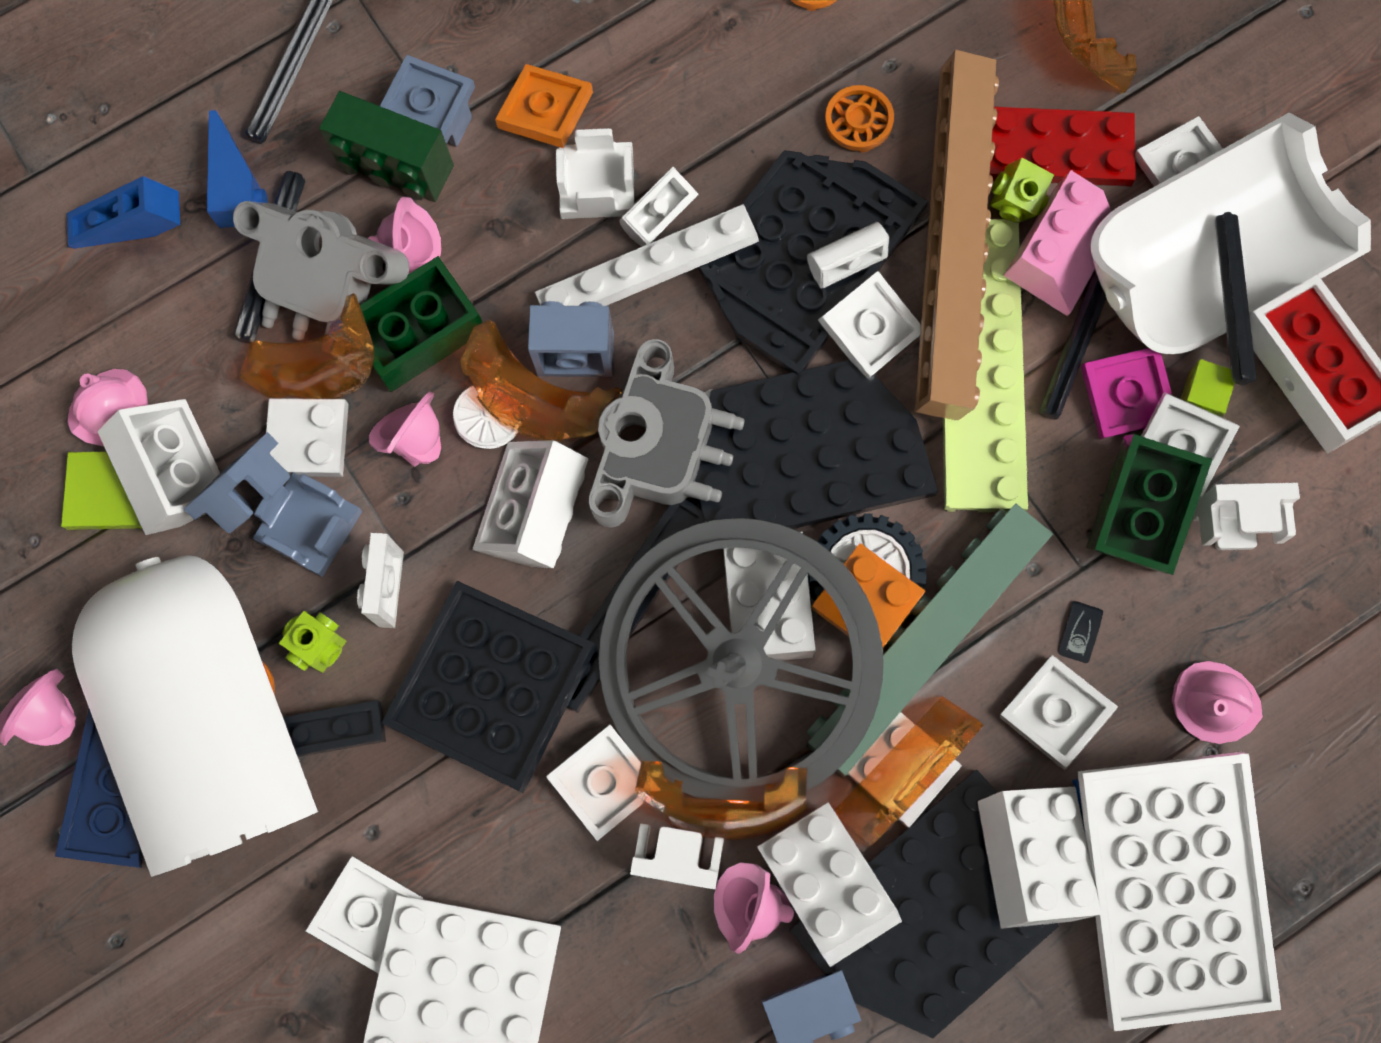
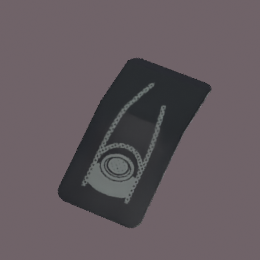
(1081, 632)

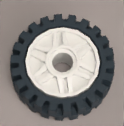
(882, 538)

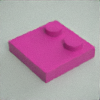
(1125, 390)

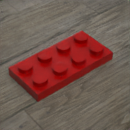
(1059, 140)

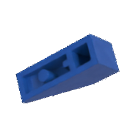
(228, 175)
(125, 214)

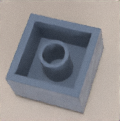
(571, 340)

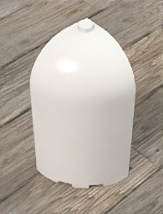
(1162, 247)
(186, 712)

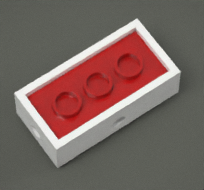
(1319, 362)

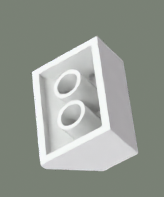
(159, 461)
(531, 503)

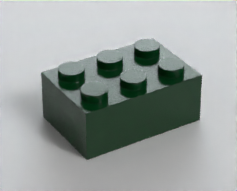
(387, 147)
(418, 323)
(1149, 503)

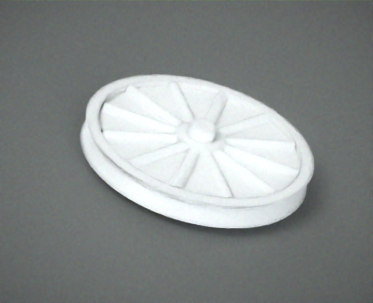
(477, 424)

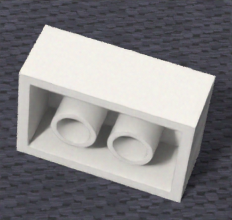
(747, 579)
(1038, 857)
(829, 884)

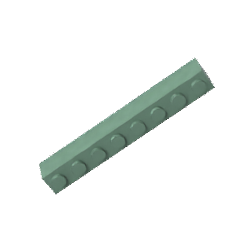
(944, 621)

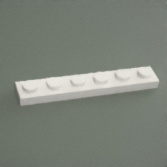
(656, 261)

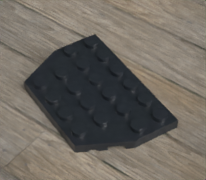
(795, 211)
(814, 449)
(950, 925)

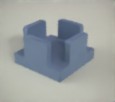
(431, 97)
(224, 502)
(306, 523)

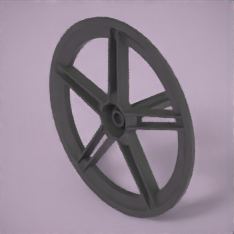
(738, 659)

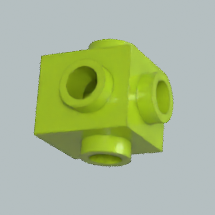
(1021, 191)
(323, 648)

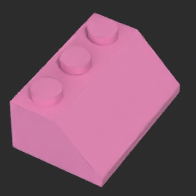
(1057, 250)

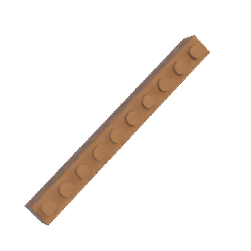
(957, 238)

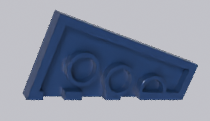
(95, 815)

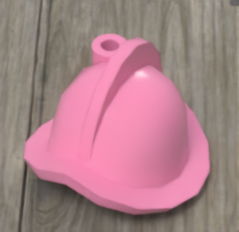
(411, 232)
(100, 399)
(409, 432)
(1216, 702)
(38, 713)
(749, 905)

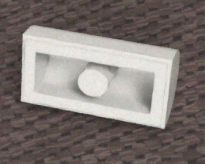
(658, 208)
(849, 254)

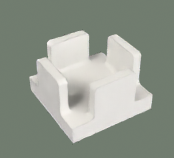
(595, 176)
(1236, 512)
(676, 858)

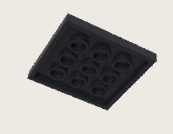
(490, 685)

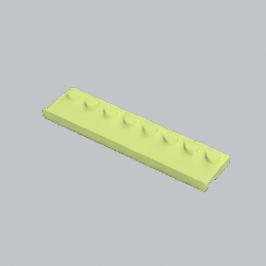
(988, 446)

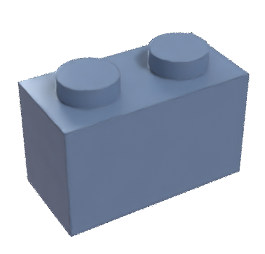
(813, 1010)

